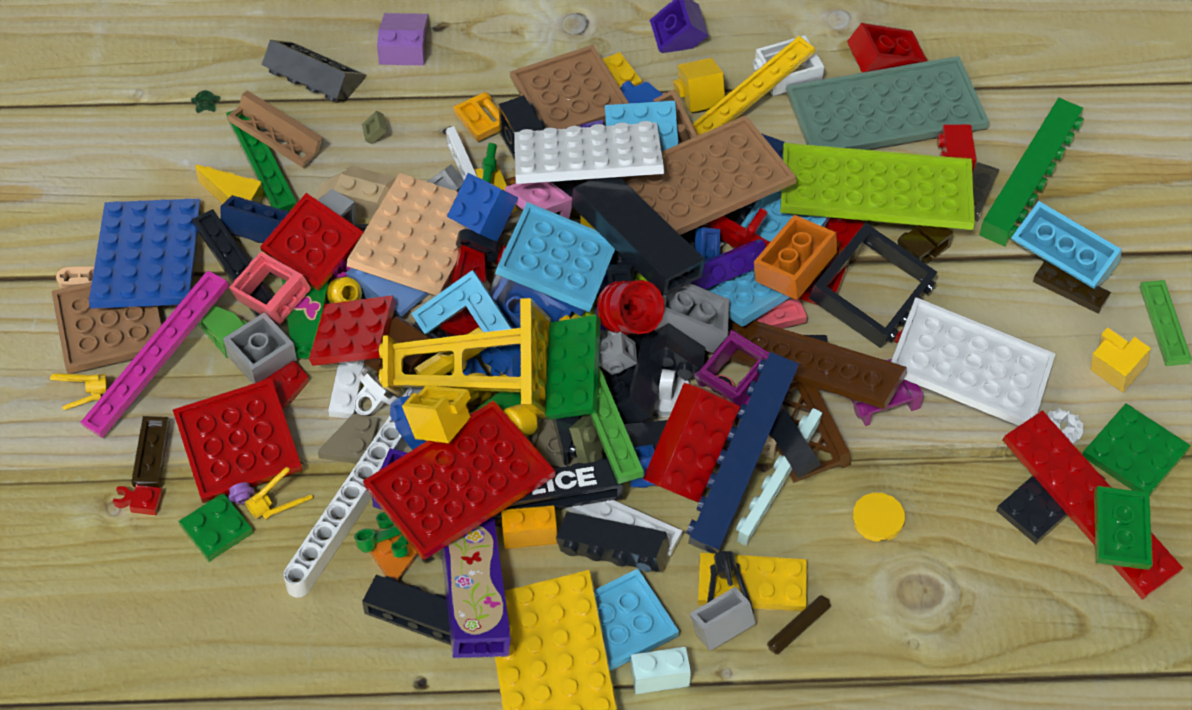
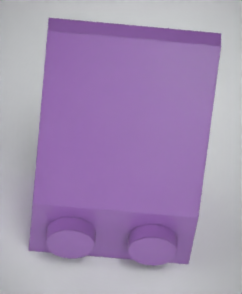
(402, 39)

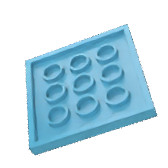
(556, 257)

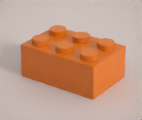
(795, 257)

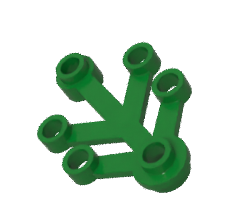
(367, 538)

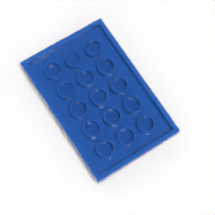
(145, 253)

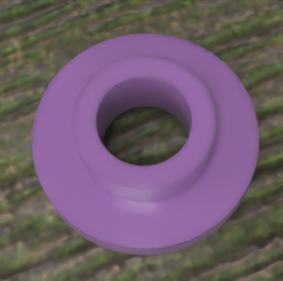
(240, 493)

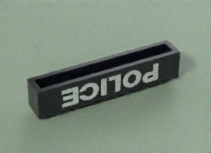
(574, 487)

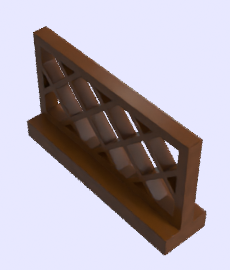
(829, 433)

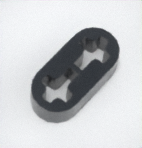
(479, 243)

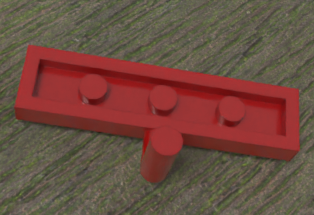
(736, 234)

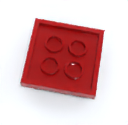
(312, 241)
(352, 330)

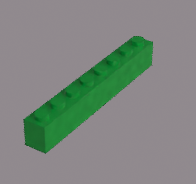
(1031, 172)

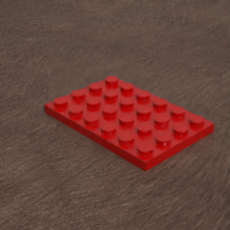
(459, 484)

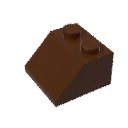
(403, 332)

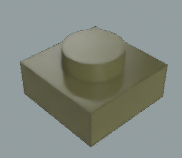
(374, 127)

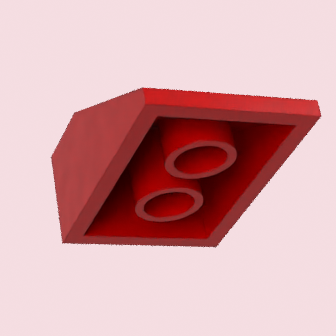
(884, 47)

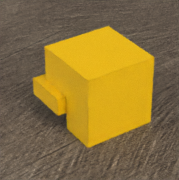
(700, 84)
(1118, 360)
(437, 412)

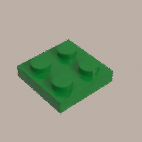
(215, 527)

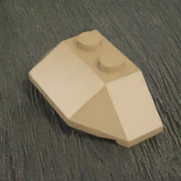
(361, 186)

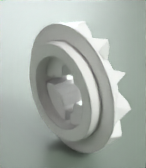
(1074, 426)

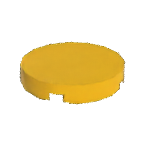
(878, 517)

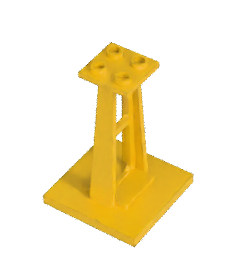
(534, 360)

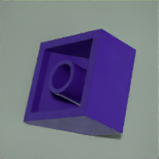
(679, 26)

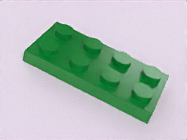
(573, 367)

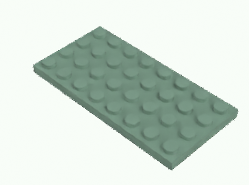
(887, 105)

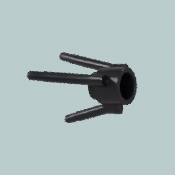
(726, 568)

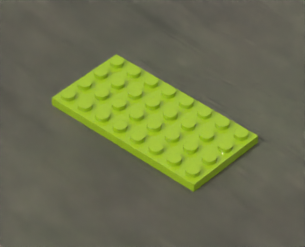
(879, 186)

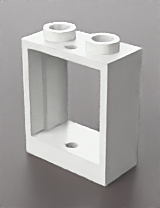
(812, 66)

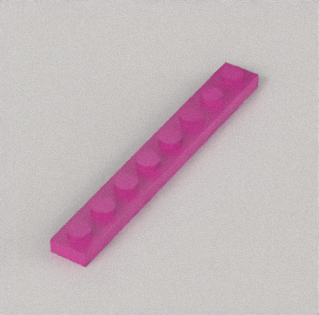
(154, 354)

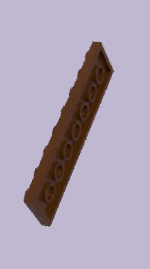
(824, 364)

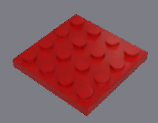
(236, 439)

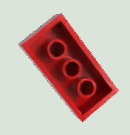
(691, 442)

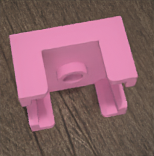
(542, 195)

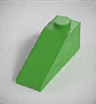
(219, 324)

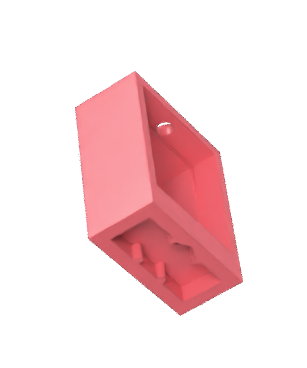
(283, 301)

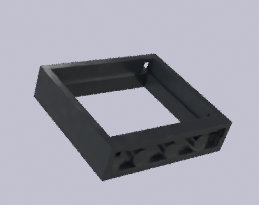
(851, 315)

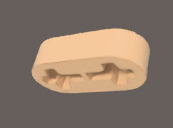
(79, 276)

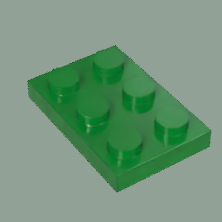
(1123, 527)

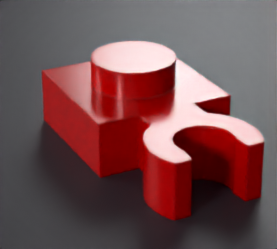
(141, 500)

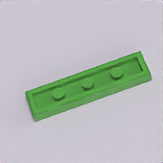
(1165, 323)

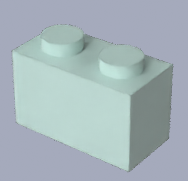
(660, 670)

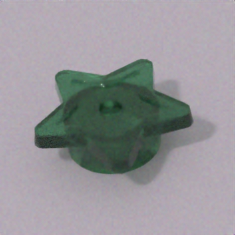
(200, 102)

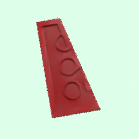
(467, 260)

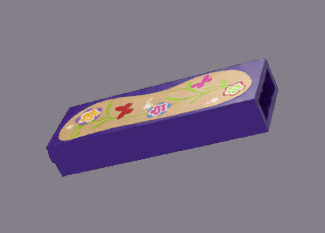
(476, 594)

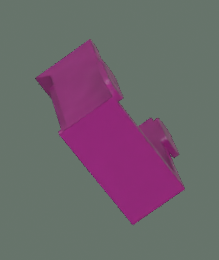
(707, 376)

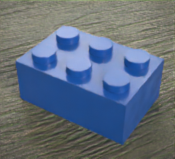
(508, 296)

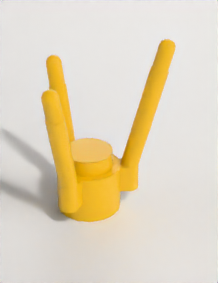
(94, 384)
(260, 502)

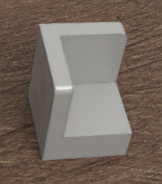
(448, 178)

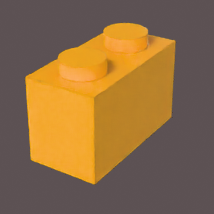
(529, 527)

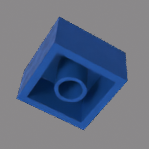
(482, 207)

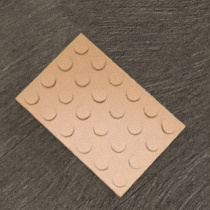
(411, 237)

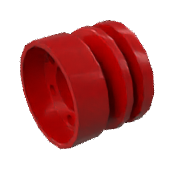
(642, 307)

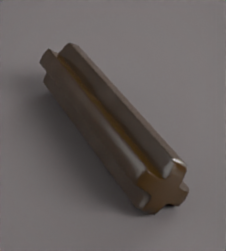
(798, 624)

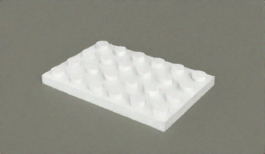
(587, 152)
(973, 363)

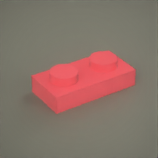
(785, 314)

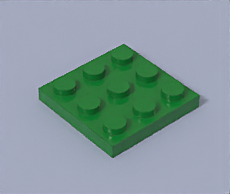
(1136, 450)

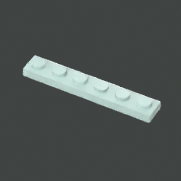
(772, 485)

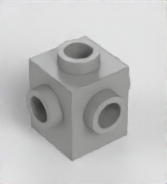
(617, 353)

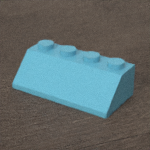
(1068, 245)

